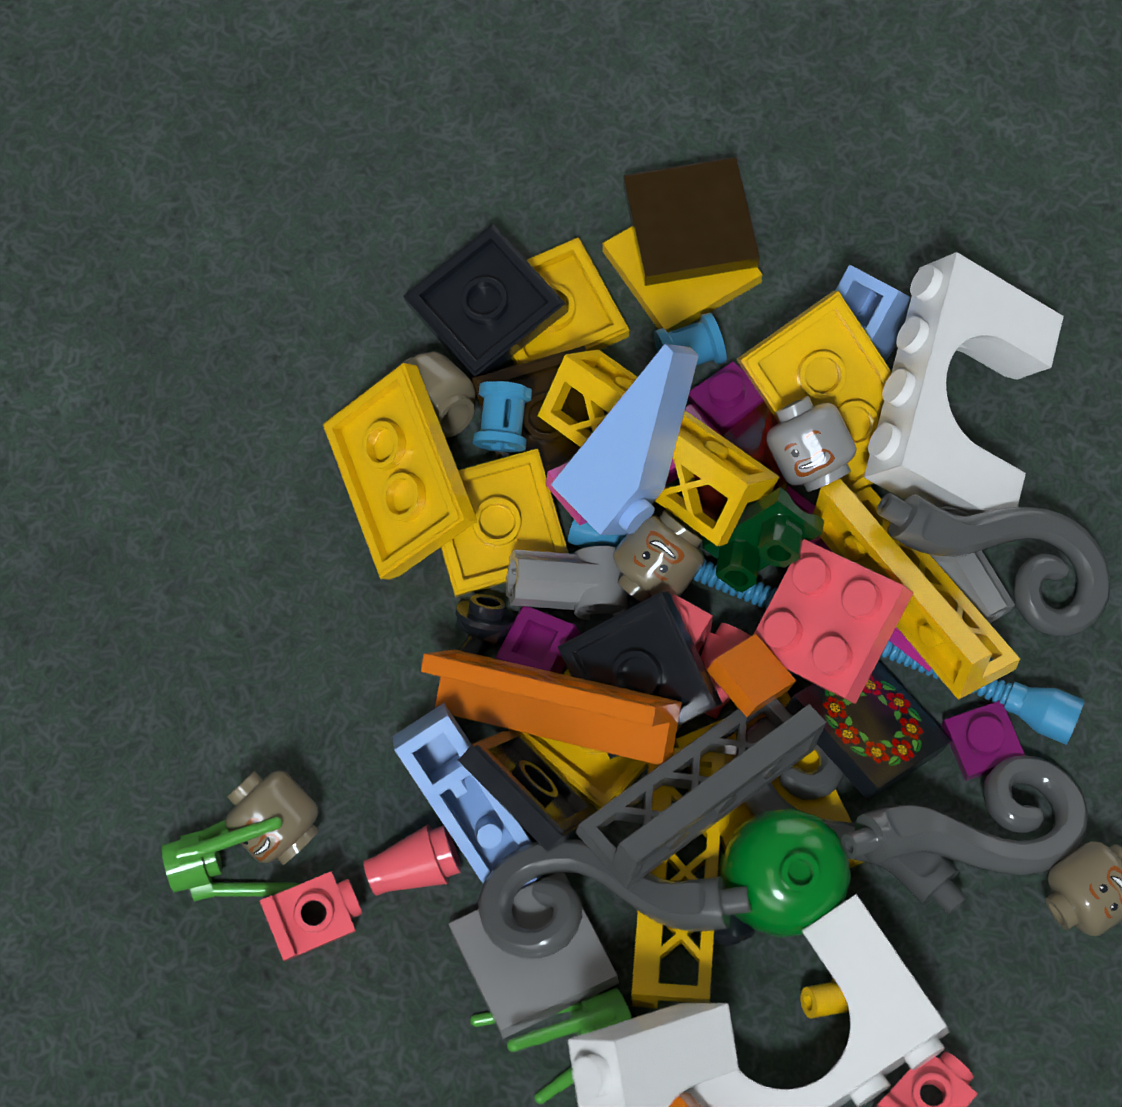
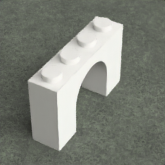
(917, 438)
(888, 1021)
(653, 1056)

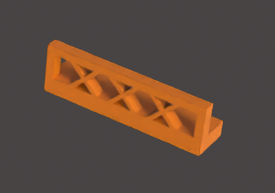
(555, 705)

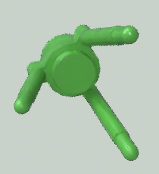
(196, 859)
(587, 1016)

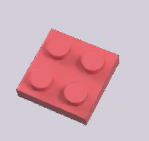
(832, 620)

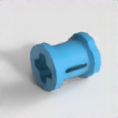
(702, 337)
(502, 416)

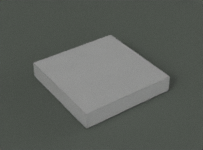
(533, 989)

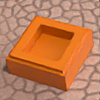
(751, 675)

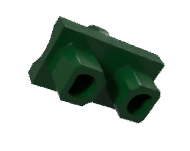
(765, 535)

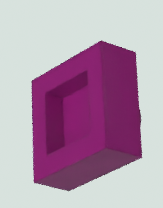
(726, 397)
(536, 639)
(982, 739)

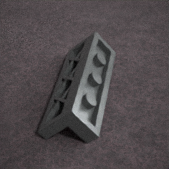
(707, 797)

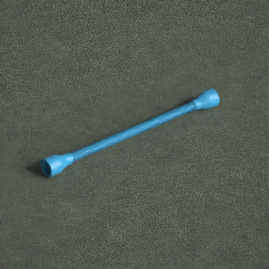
(1043, 709)

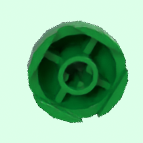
(791, 870)

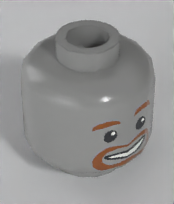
(811, 444)

